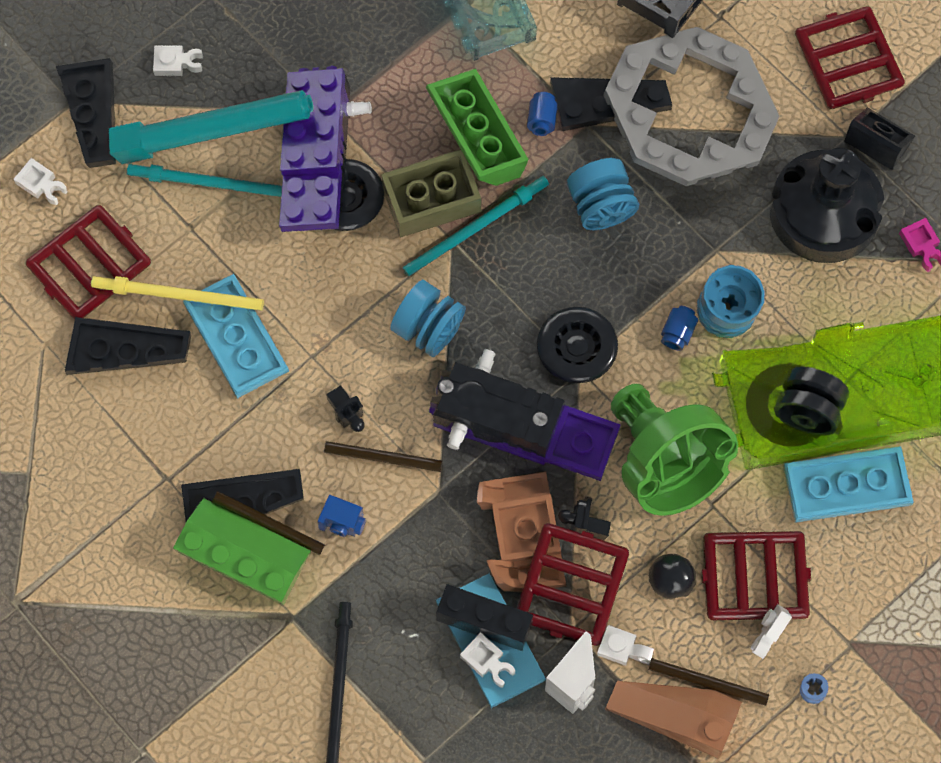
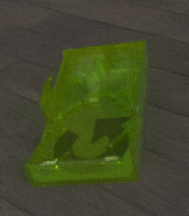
(890, 381)

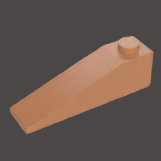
(682, 713)

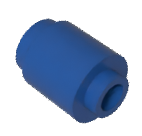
(542, 114)
(679, 328)

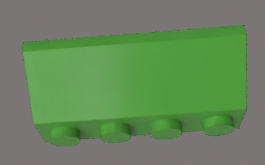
(479, 127)
(242, 550)

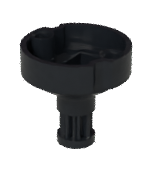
(826, 205)

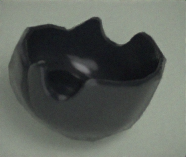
(672, 576)

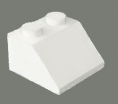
(574, 676)

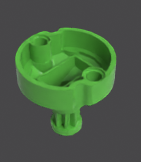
(675, 453)

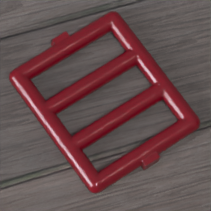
(875, 35)
(78, 229)
(768, 539)
(610, 580)

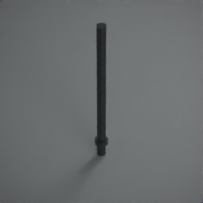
(343, 625)

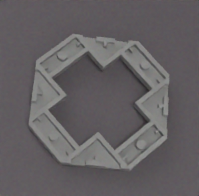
(716, 157)

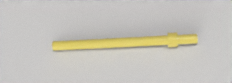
(122, 285)

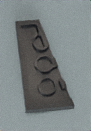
(583, 103)
(91, 105)
(117, 346)
(260, 491)

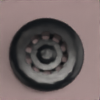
(355, 210)
(577, 345)

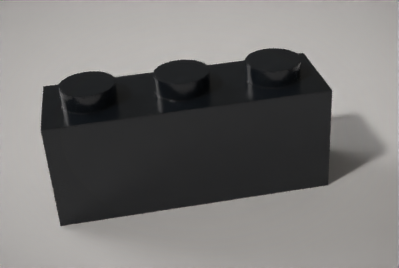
(483, 615)

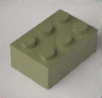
(431, 193)

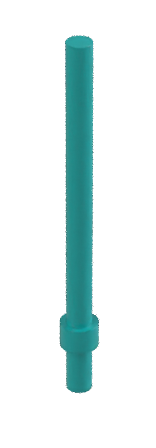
(157, 173)
(521, 196)

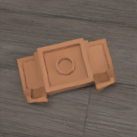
(519, 512)

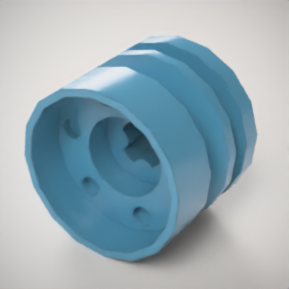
(602, 194)
(739, 289)
(423, 315)

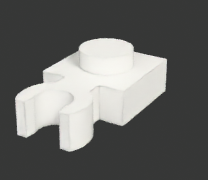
(172, 60)
(38, 180)
(773, 625)
(484, 657)

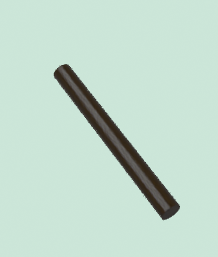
(383, 456)
(268, 523)
(708, 682)

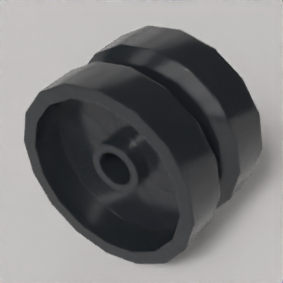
(811, 401)

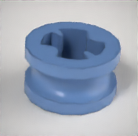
(814, 699)

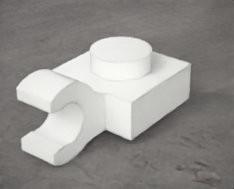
(619, 647)

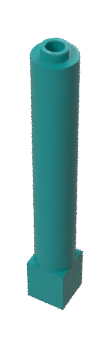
(139, 141)

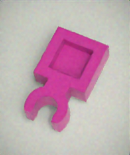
(922, 240)

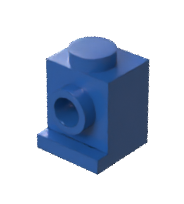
(341, 517)

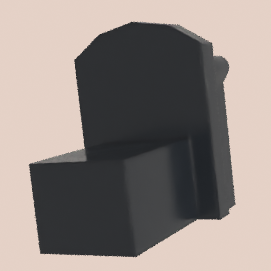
(347, 409)
(581, 521)

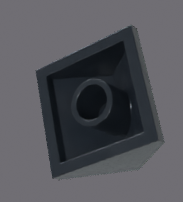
(878, 138)

